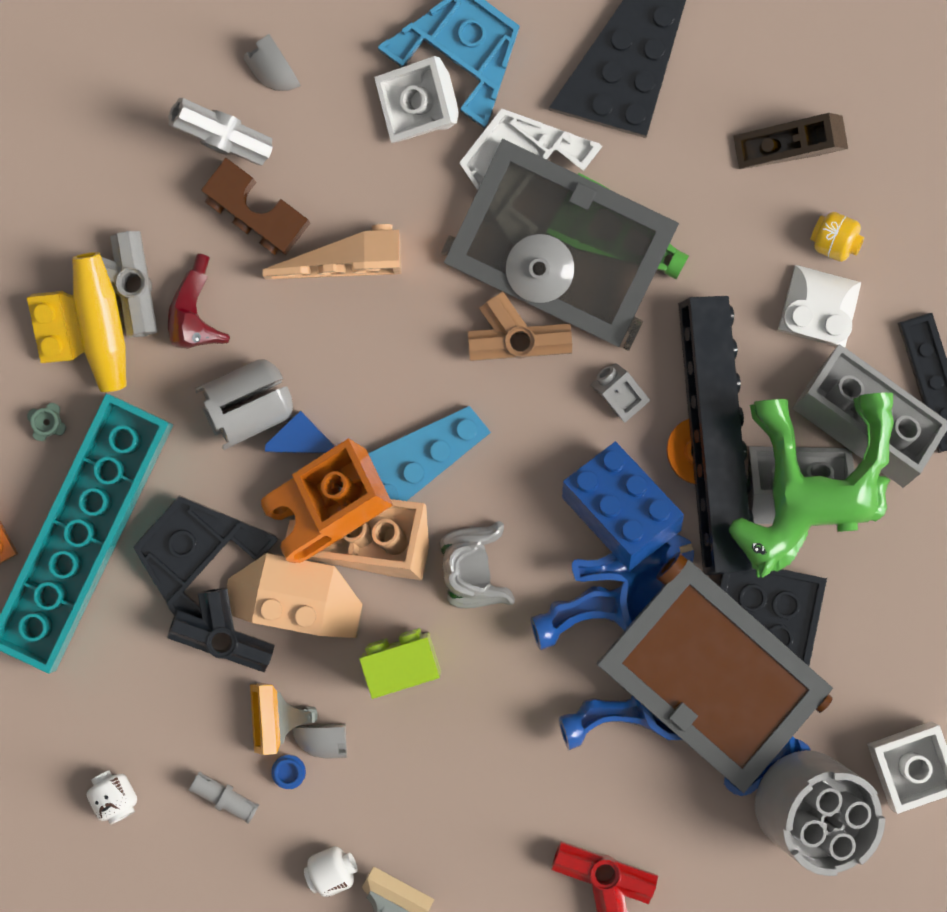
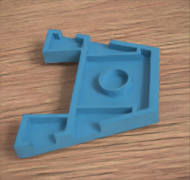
(469, 35)

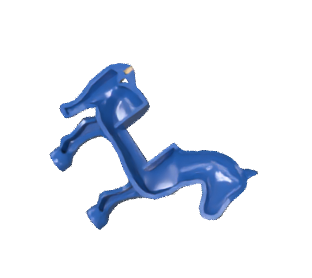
(621, 607)

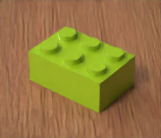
(399, 664)

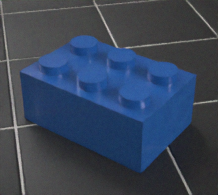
(622, 505)

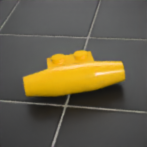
(83, 323)

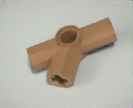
(505, 324)

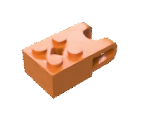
(328, 500)

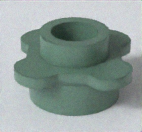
(37, 419)

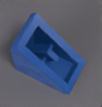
(299, 436)

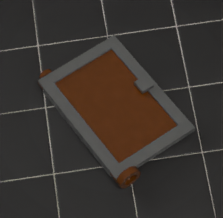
(714, 674)

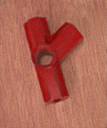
(608, 894)

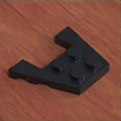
(187, 541)

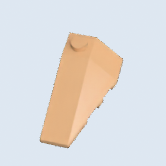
(358, 255)
(387, 545)

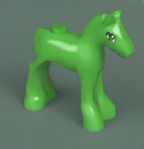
(815, 499)

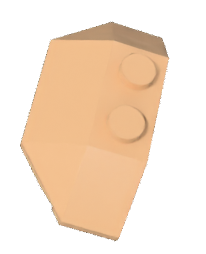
(295, 597)

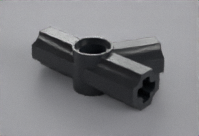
(215, 619)

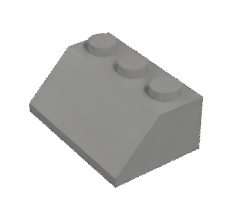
(825, 462)

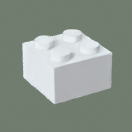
(912, 766)

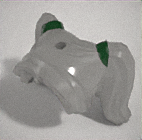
(468, 568)

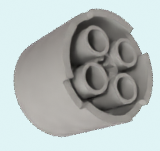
(798, 797)

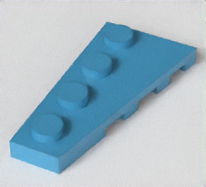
(422, 455)

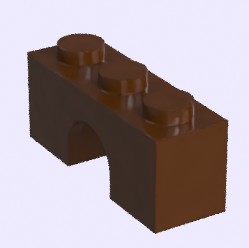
(229, 191)

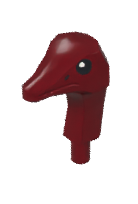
(184, 324)

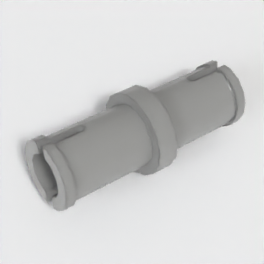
(223, 797)

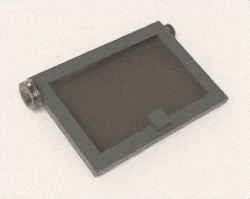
(608, 235)

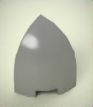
(270, 66)
(322, 740)

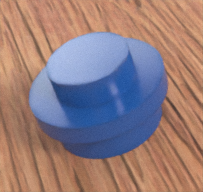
(288, 771)

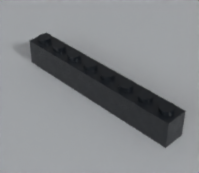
(715, 430)

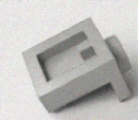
(620, 391)

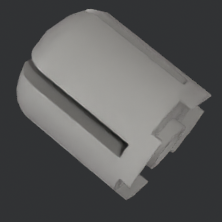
(253, 416)

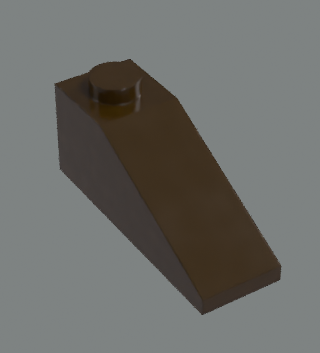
(791, 141)

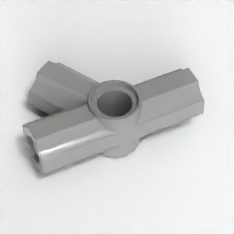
(220, 131)
(127, 263)

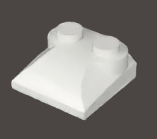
(417, 99)
(819, 306)

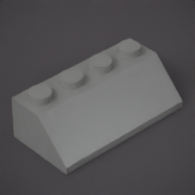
(831, 407)

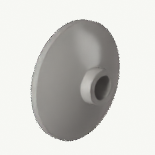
(558, 265)

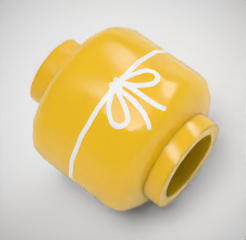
(837, 236)

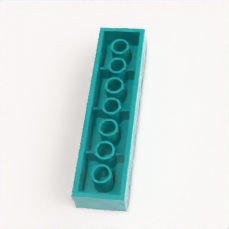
(81, 532)

